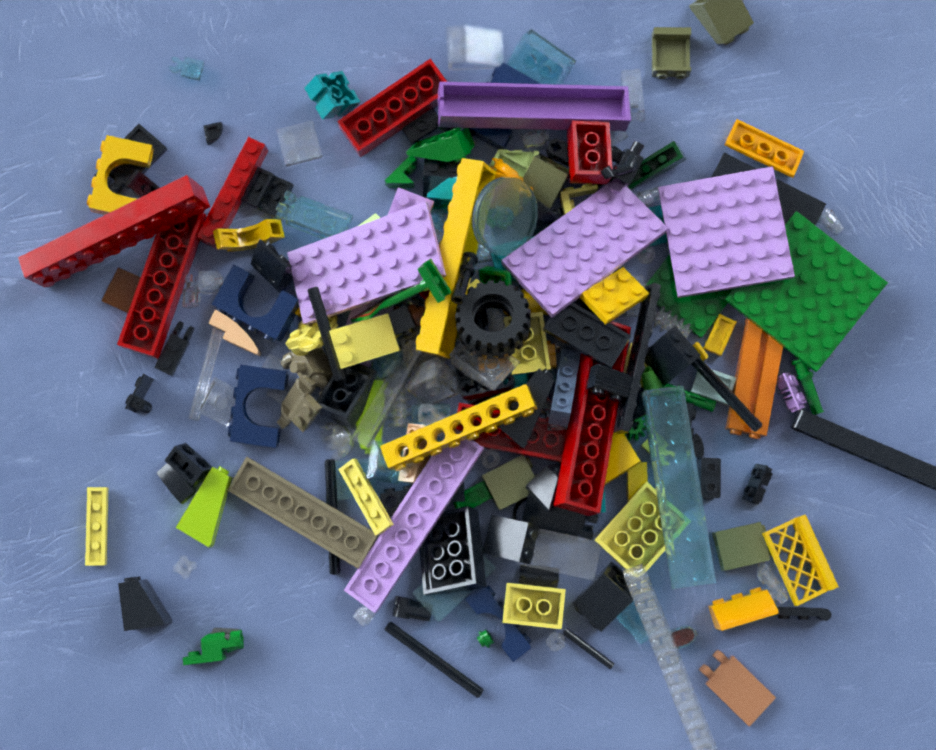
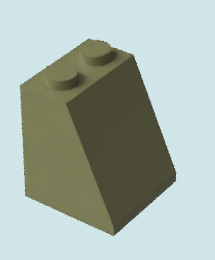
(722, 18)
(546, 179)

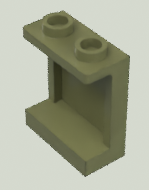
(671, 52)
(509, 481)
(741, 546)

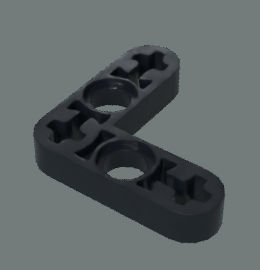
(466, 382)

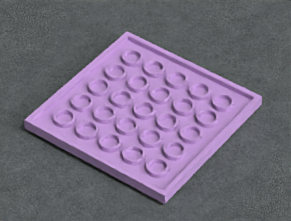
(726, 232)

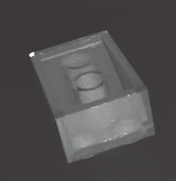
(474, 48)
(483, 370)

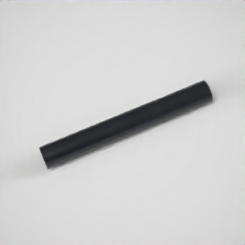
(588, 648)

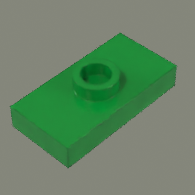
(475, 496)

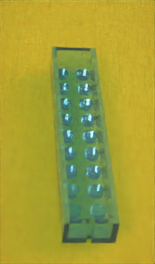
(678, 488)

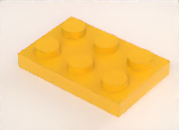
(614, 295)

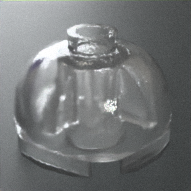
(337, 439)

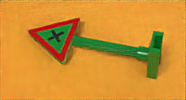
(431, 281)

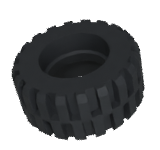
(493, 296)

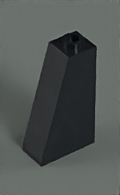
(522, 429)

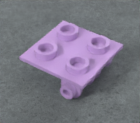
(790, 381)

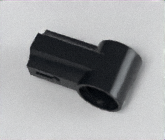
(408, 608)

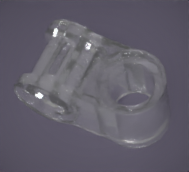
(435, 416)

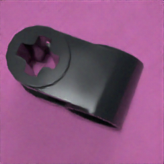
(561, 154)

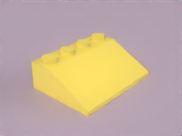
(635, 532)

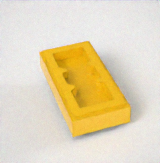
(719, 335)

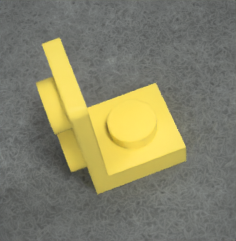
(570, 192)

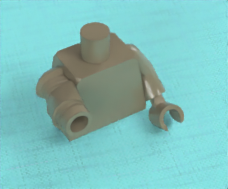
(313, 364)

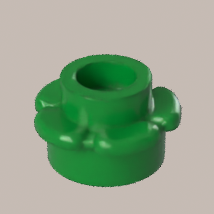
(485, 638)

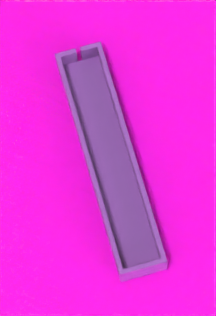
(531, 105)

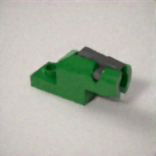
(215, 645)

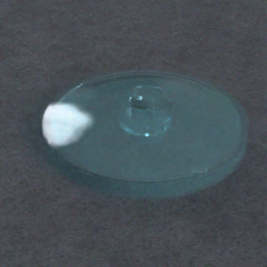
(504, 215)

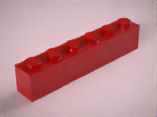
(230, 195)

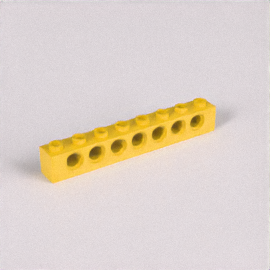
(393, 449)

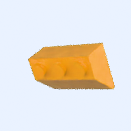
(742, 608)

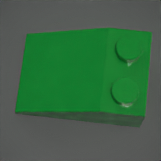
(444, 146)

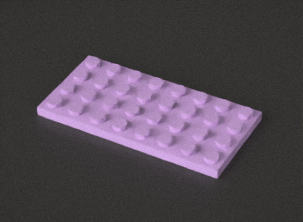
(584, 246)
(366, 261)

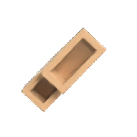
(233, 333)

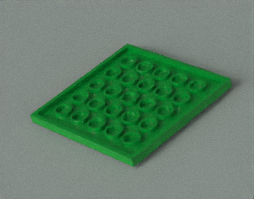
(818, 304)

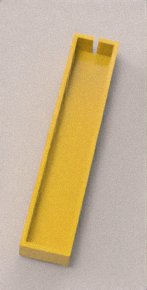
(438, 324)

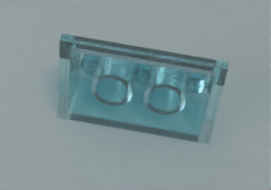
(541, 59)

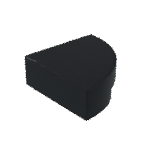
(213, 132)
(698, 446)

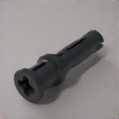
(465, 272)

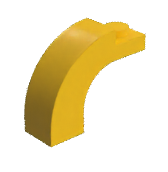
(248, 237)

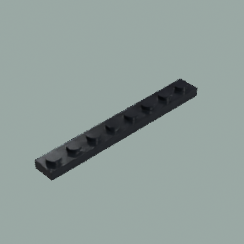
(637, 357)

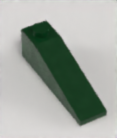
(657, 164)

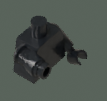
(626, 163)

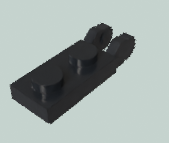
(174, 350)

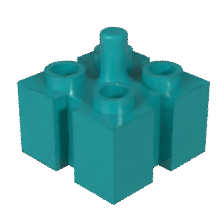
(332, 94)

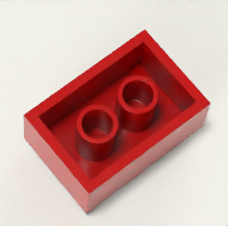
(589, 151)

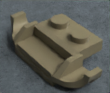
(299, 405)

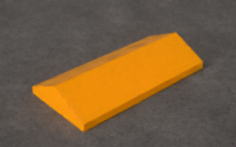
(764, 148)

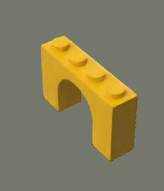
(114, 153)

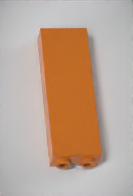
(755, 379)

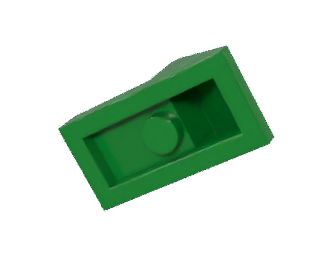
(399, 178)

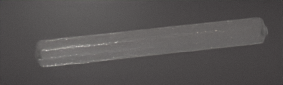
(206, 372)

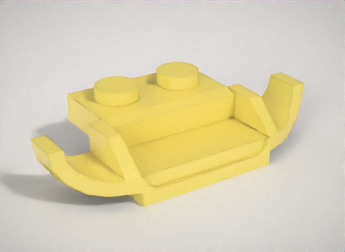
(308, 337)

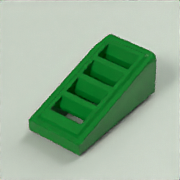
(493, 273)

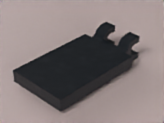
(123, 172)
(558, 521)

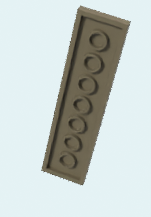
(303, 512)

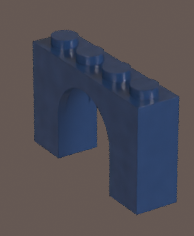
(495, 136)
(231, 301)
(243, 428)

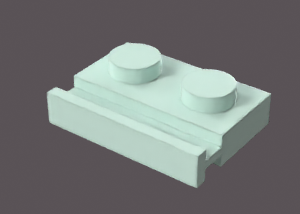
(704, 389)

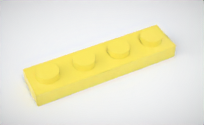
(366, 497)
(96, 526)

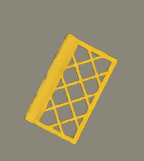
(814, 555)

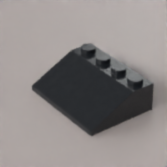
(453, 554)

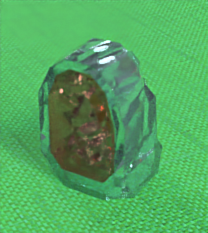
(683, 635)

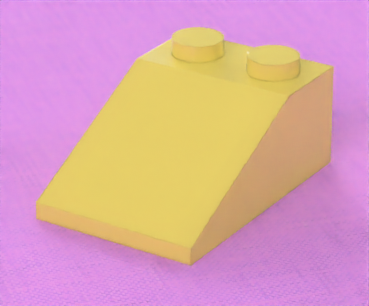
(364, 340)
(534, 350)
(534, 605)

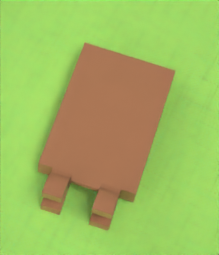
(737, 688)

